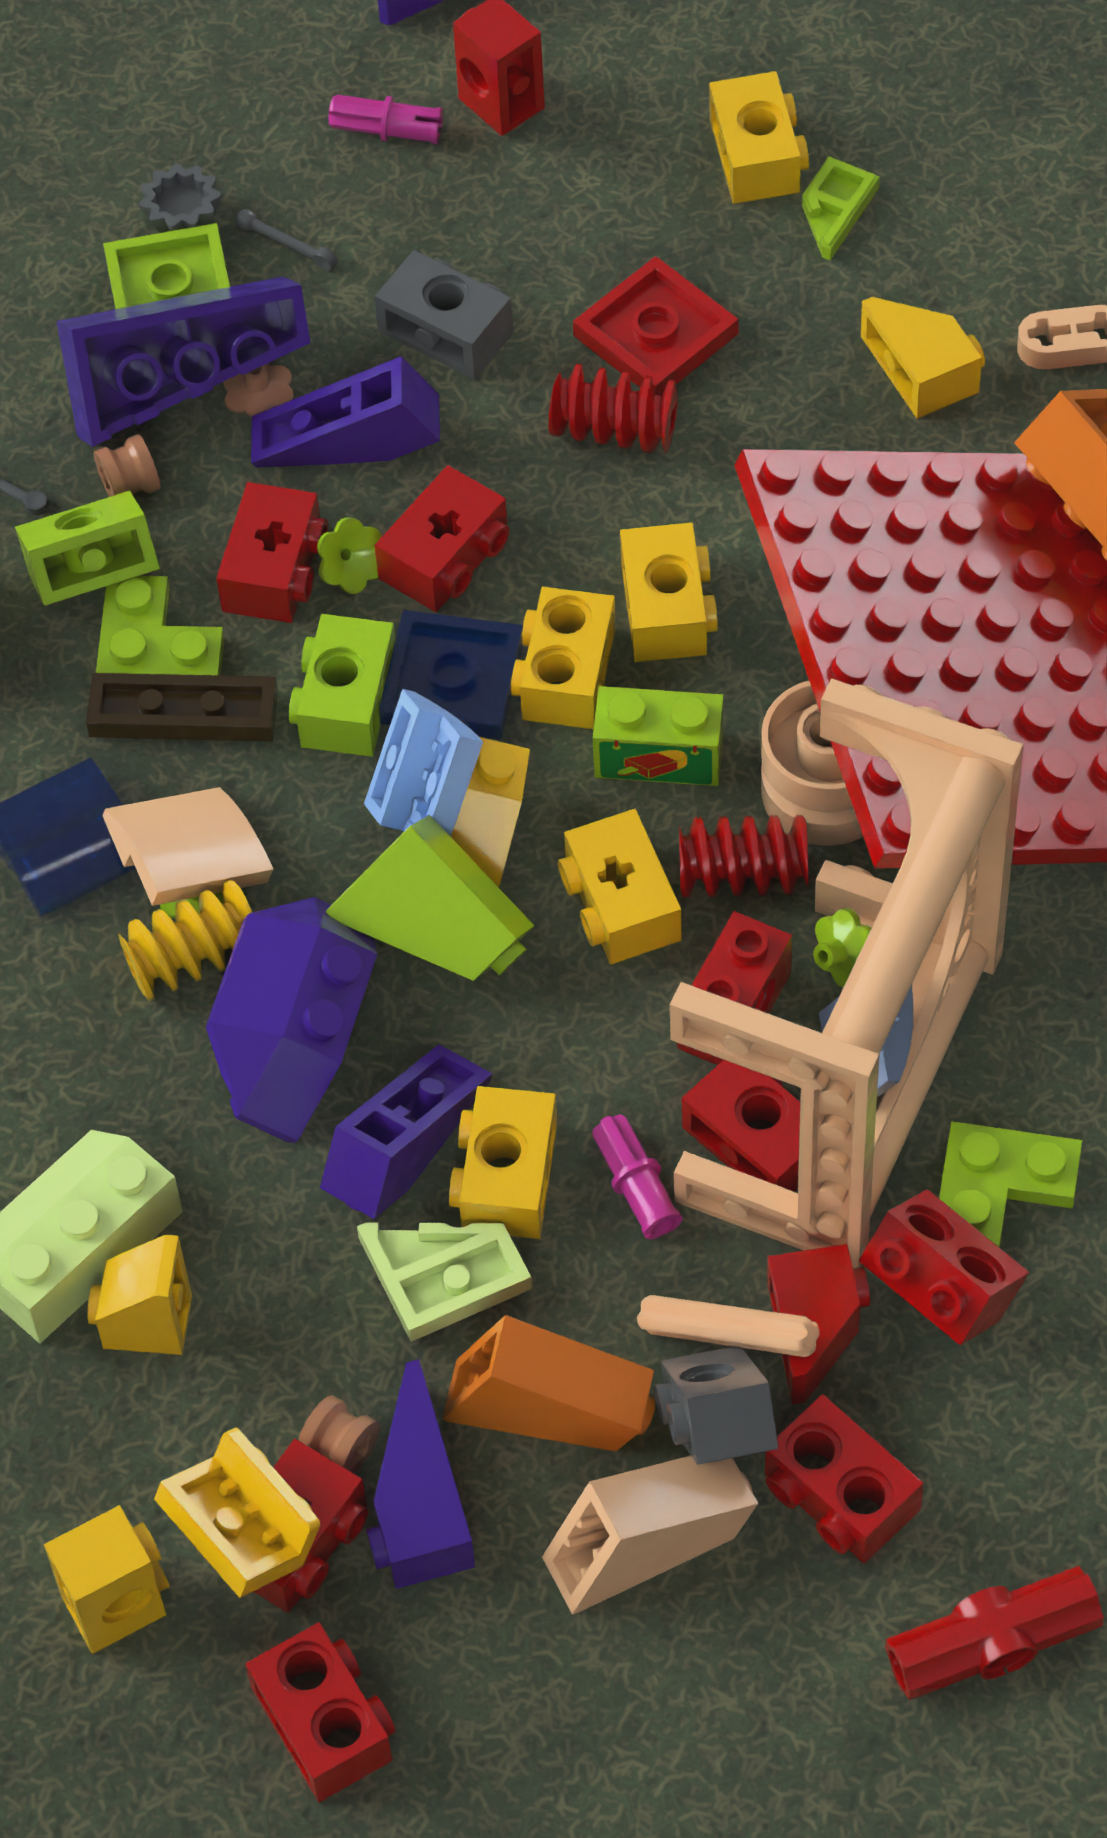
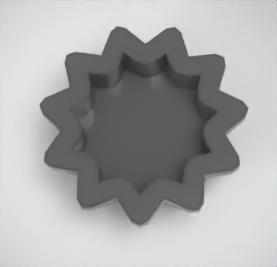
(180, 198)

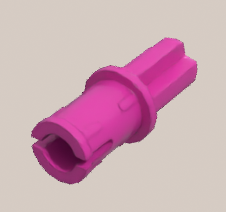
(386, 118)
(636, 1176)

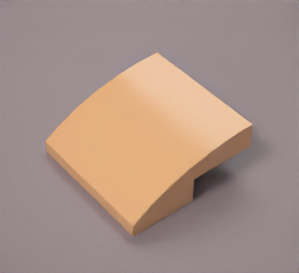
(188, 844)

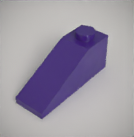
(351, 421)
(399, 1131)
(416, 1497)

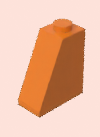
(549, 1388)

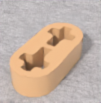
(1070, 334)

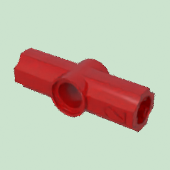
(994, 1632)

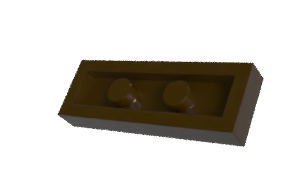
(182, 707)

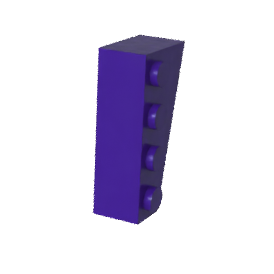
(155, 354)

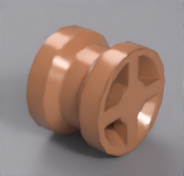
(127, 468)
(340, 1434)

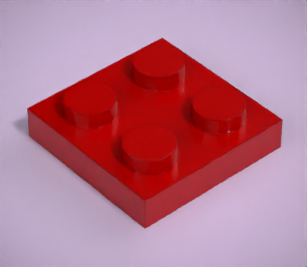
(655, 326)

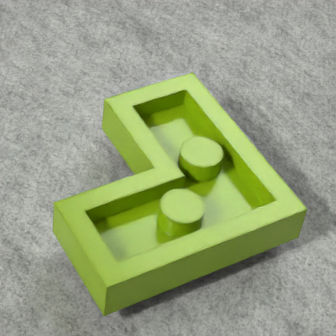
(138, 640)
(1001, 1164)

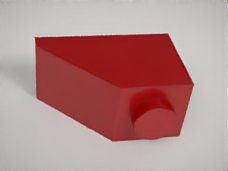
(826, 1291)

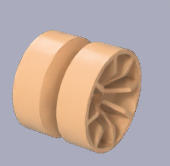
(803, 772)

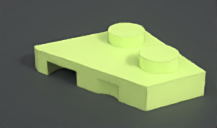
(444, 1271)

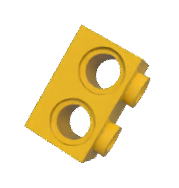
(571, 658)

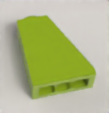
(435, 905)

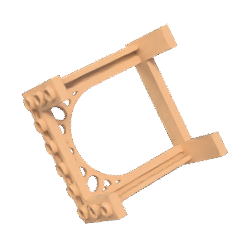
(928, 931)

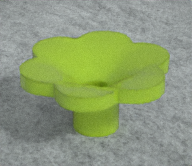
(348, 555)
(839, 943)

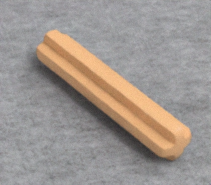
(728, 1325)

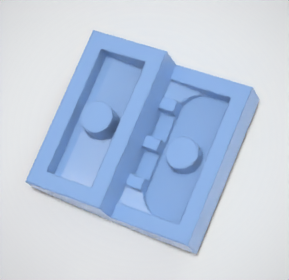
(422, 766)

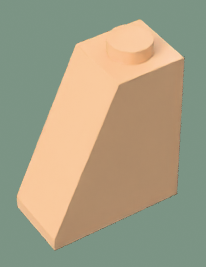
(644, 1525)

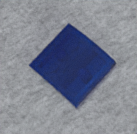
(59, 837)

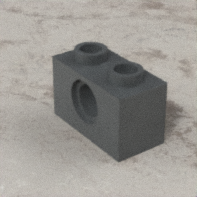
(444, 314)
(716, 1405)

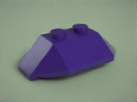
(287, 1012)

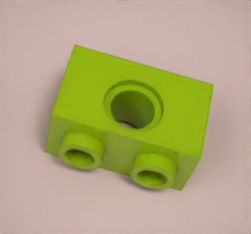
(87, 547)
(348, 715)

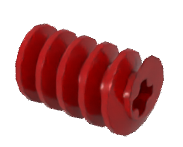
(613, 410)
(743, 856)

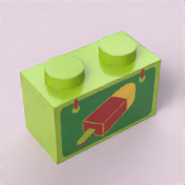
(658, 735)

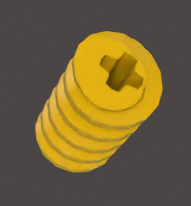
(185, 941)

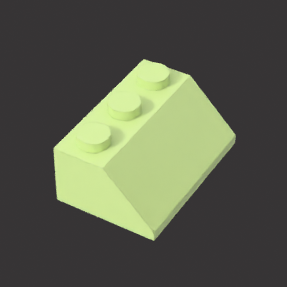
(74, 1218)

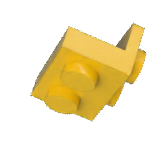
(240, 1515)

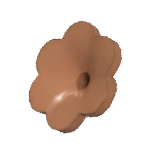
(259, 389)

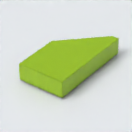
(836, 202)

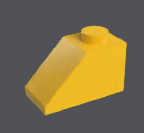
(922, 354)
(492, 806)
(143, 1299)

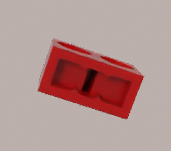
(943, 1266)
(855, 1471)
(310, 1716)

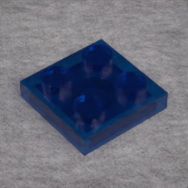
(457, 665)

